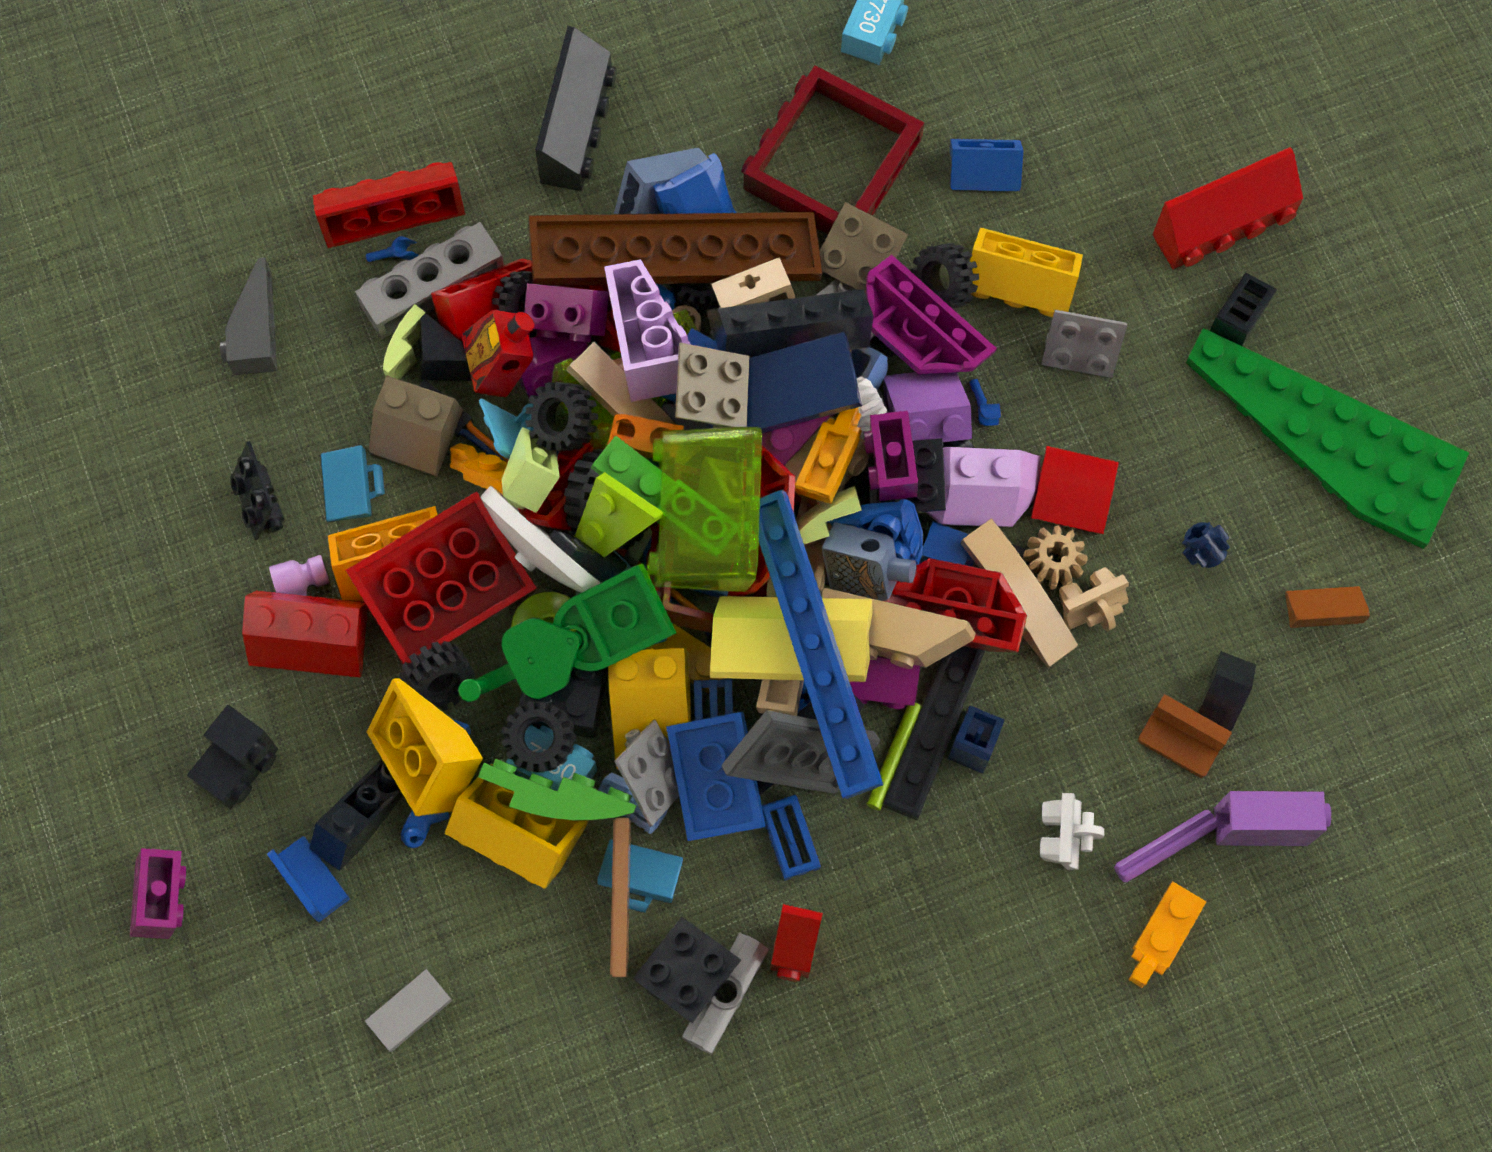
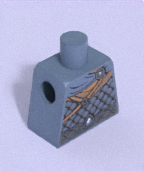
(864, 562)

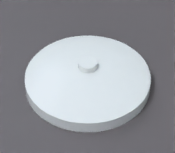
(535, 544)

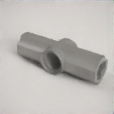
(715, 1017)

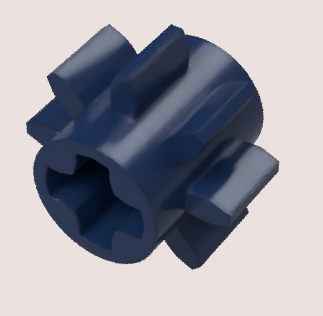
(1205, 544)

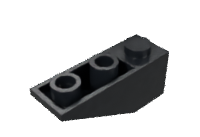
(355, 817)

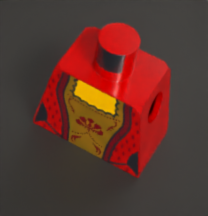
(498, 351)

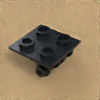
(930, 475)
(255, 491)
(686, 969)

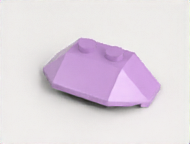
(987, 486)

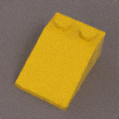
(649, 688)
(423, 750)

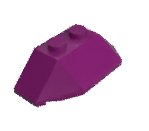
(920, 324)

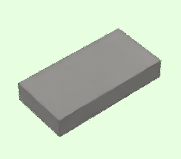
(408, 1010)

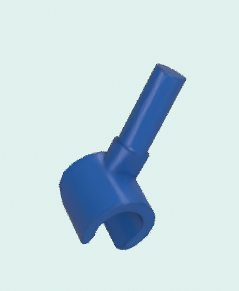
(397, 249)
(987, 413)

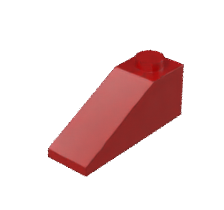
(471, 299)
(795, 942)

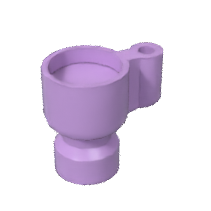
(295, 578)

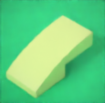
(400, 353)
(814, 522)

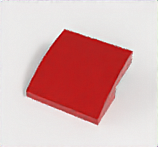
(1074, 490)

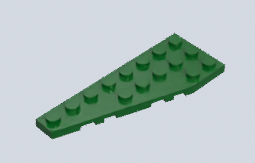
(1364, 456)

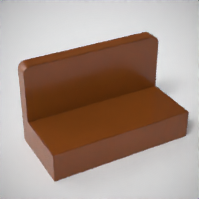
(1183, 736)

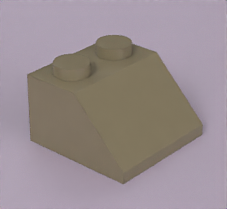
(413, 425)

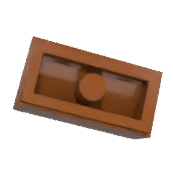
(1326, 607)

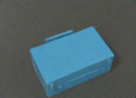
(348, 484)
(651, 874)

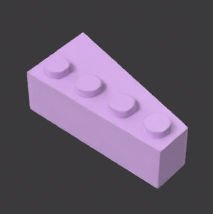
(645, 331)

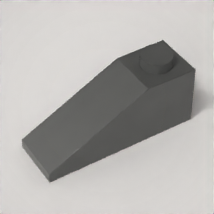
(251, 327)

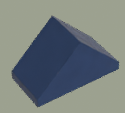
(976, 739)

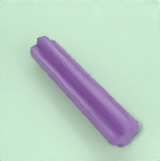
(1165, 846)

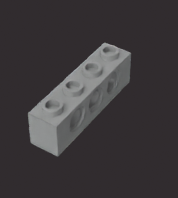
(437, 259)

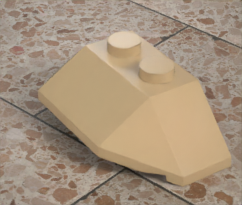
(910, 634)

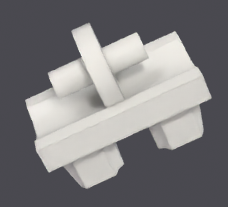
(1068, 815)

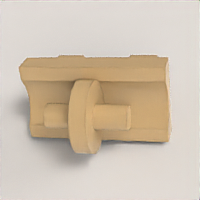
(1096, 604)

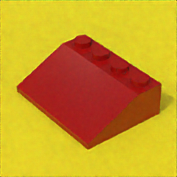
(440, 578)

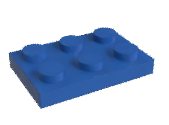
(708, 797)

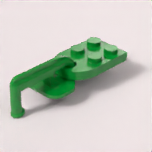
(608, 621)

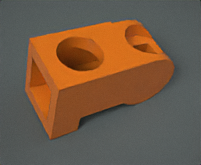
(639, 432)

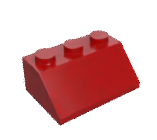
(304, 633)

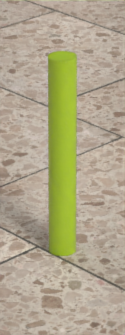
(894, 756)

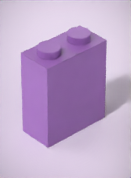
(934, 404)
(1271, 818)

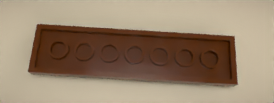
(671, 246)

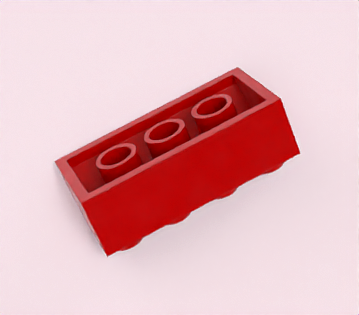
(388, 204)
(1229, 209)

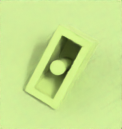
(529, 473)

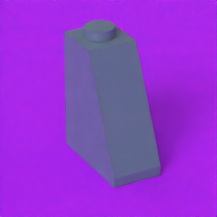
(640, 176)

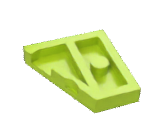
(613, 515)

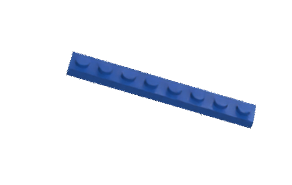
(816, 648)

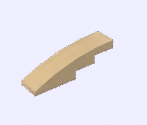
(1044, 625)

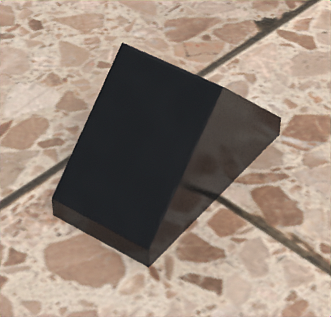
(441, 353)
(1227, 690)

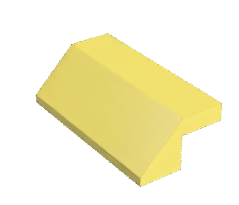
(755, 643)

